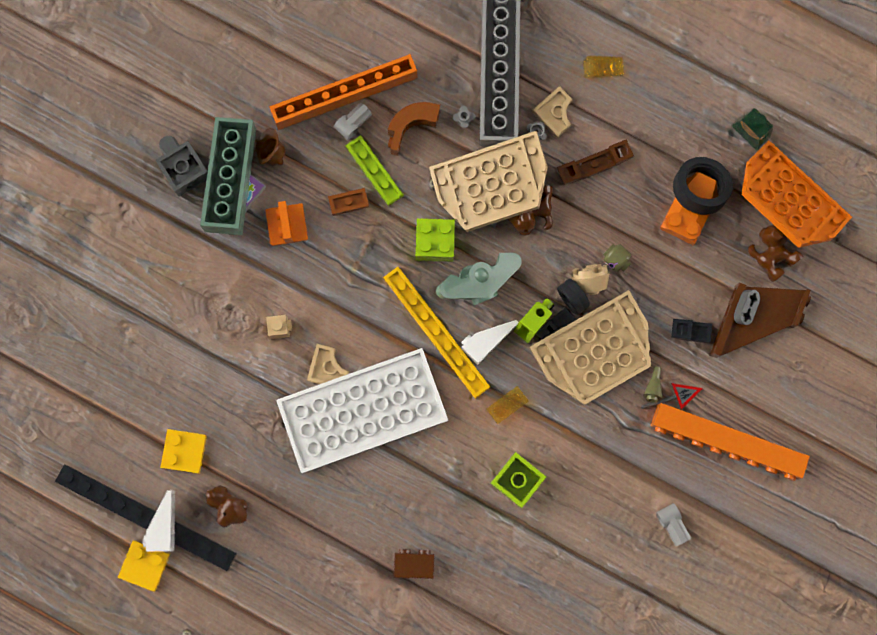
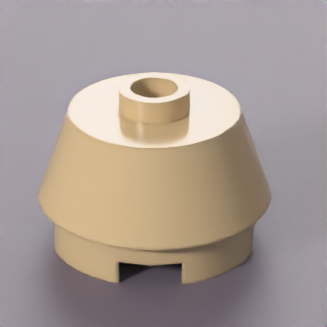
(592, 278)

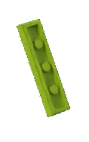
(374, 170)

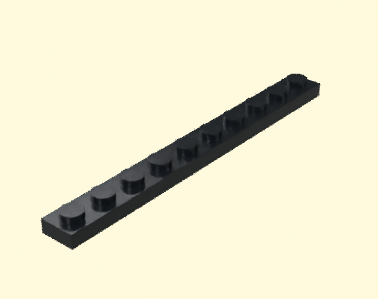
(143, 515)

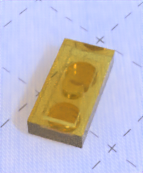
(507, 405)

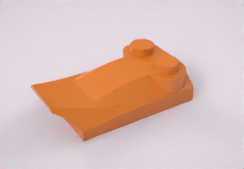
(683, 222)

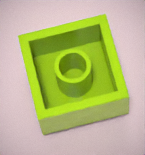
(435, 240)
(518, 480)

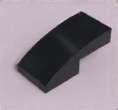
(559, 321)
(691, 331)

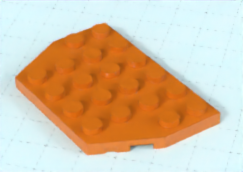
(791, 198)

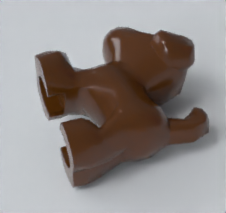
(525, 222)
(775, 253)
(230, 509)

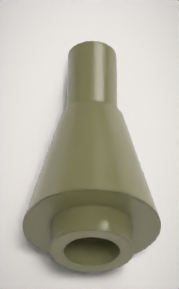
(653, 391)

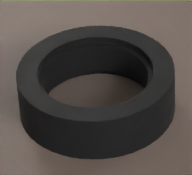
(714, 170)

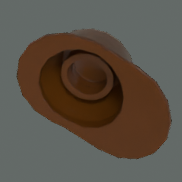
(269, 148)

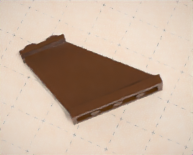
(775, 312)

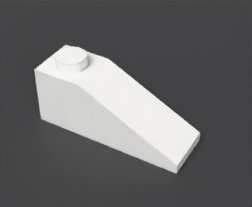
(484, 342)
(162, 527)

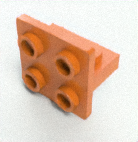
(286, 224)

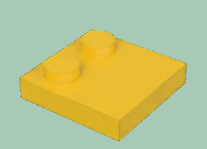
(183, 451)
(143, 566)

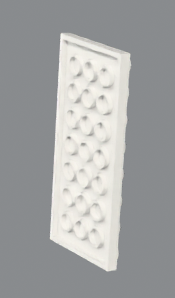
(361, 410)

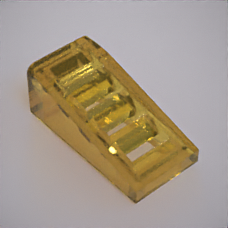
(593, 71)

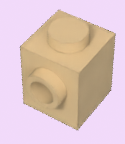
(278, 326)

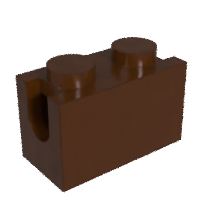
(414, 565)

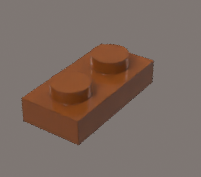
(348, 201)

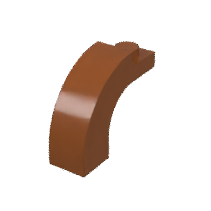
(414, 114)

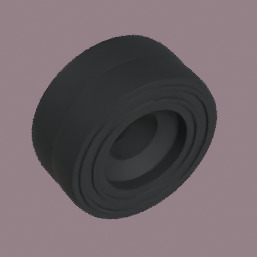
(573, 296)

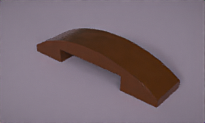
(595, 163)

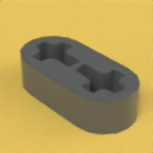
(746, 307)

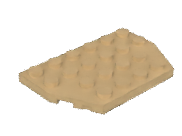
(492, 182)
(596, 350)

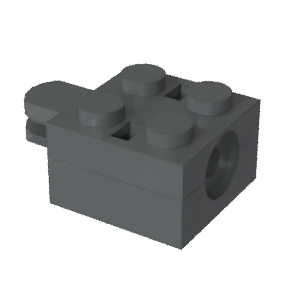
(180, 163)

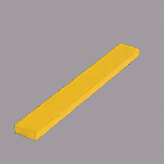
(436, 332)

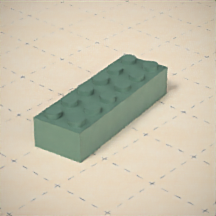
(228, 176)

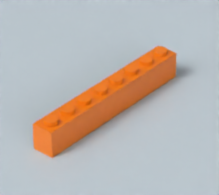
(344, 92)
(729, 441)

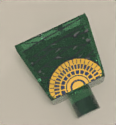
(753, 128)

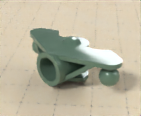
(480, 280)

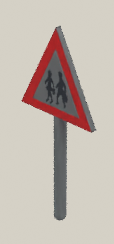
(683, 394)

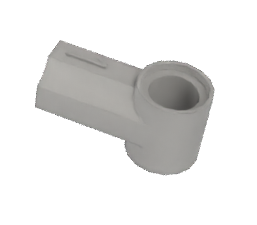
(350, 124)
(671, 520)

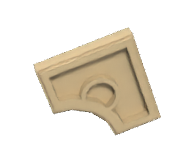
(553, 112)
(324, 365)

